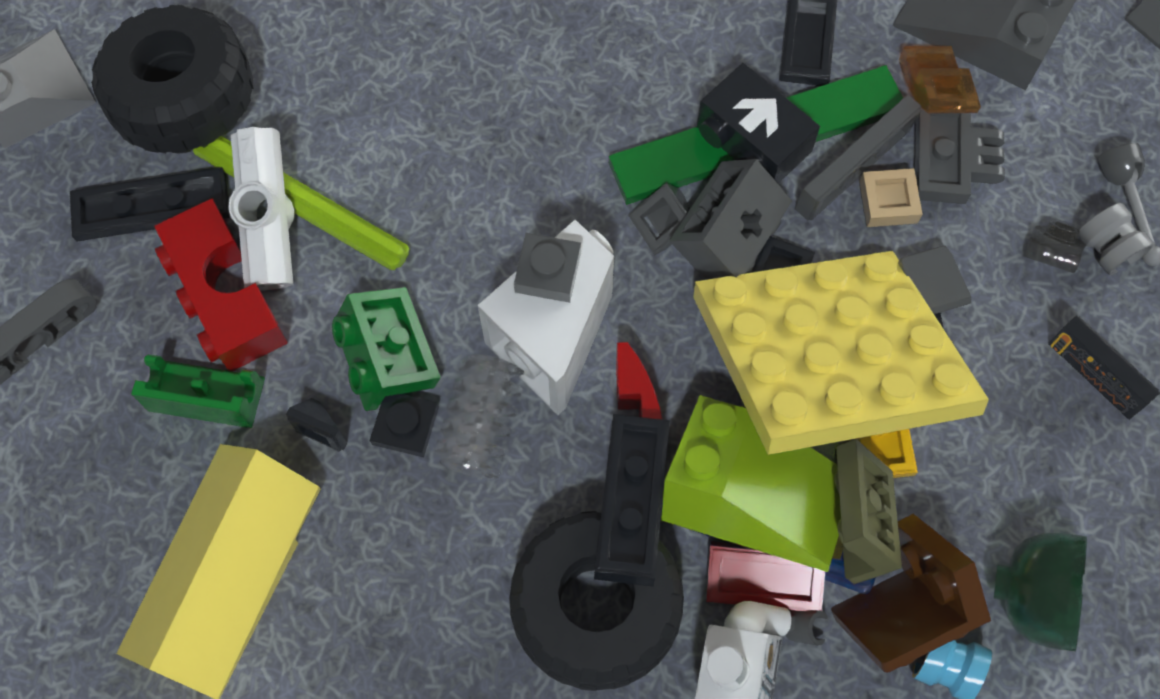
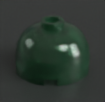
(1045, 589)

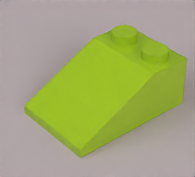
(740, 494)

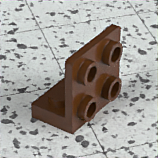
(920, 608)

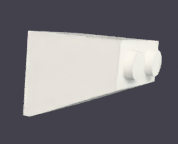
(550, 335)

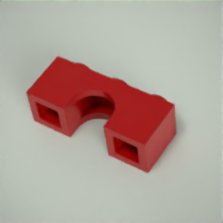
(236, 323)

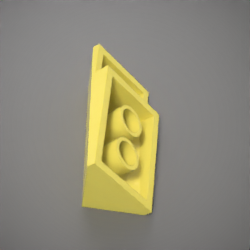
(220, 570)

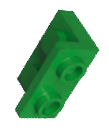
(383, 345)

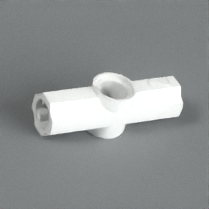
(261, 178)

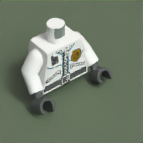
(745, 653)

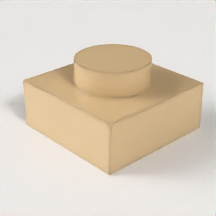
(890, 197)

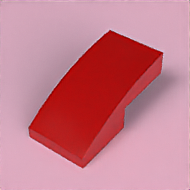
(634, 384)

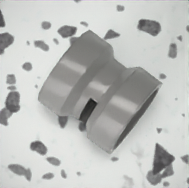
(1115, 238)

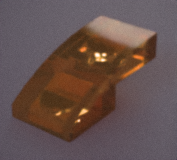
(937, 80)

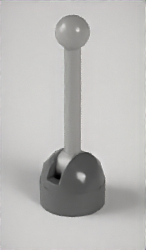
(1124, 167)

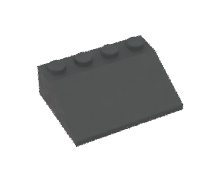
(993, 35)

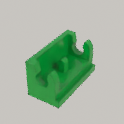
(200, 392)

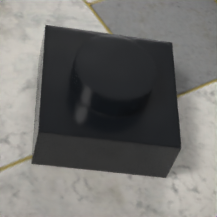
(404, 424)

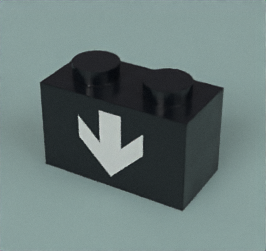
(756, 123)

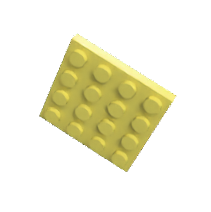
(836, 352)

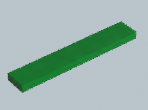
(690, 158)

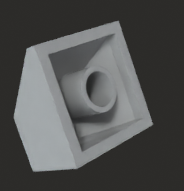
(38, 88)

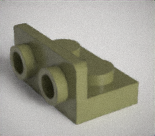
(867, 513)

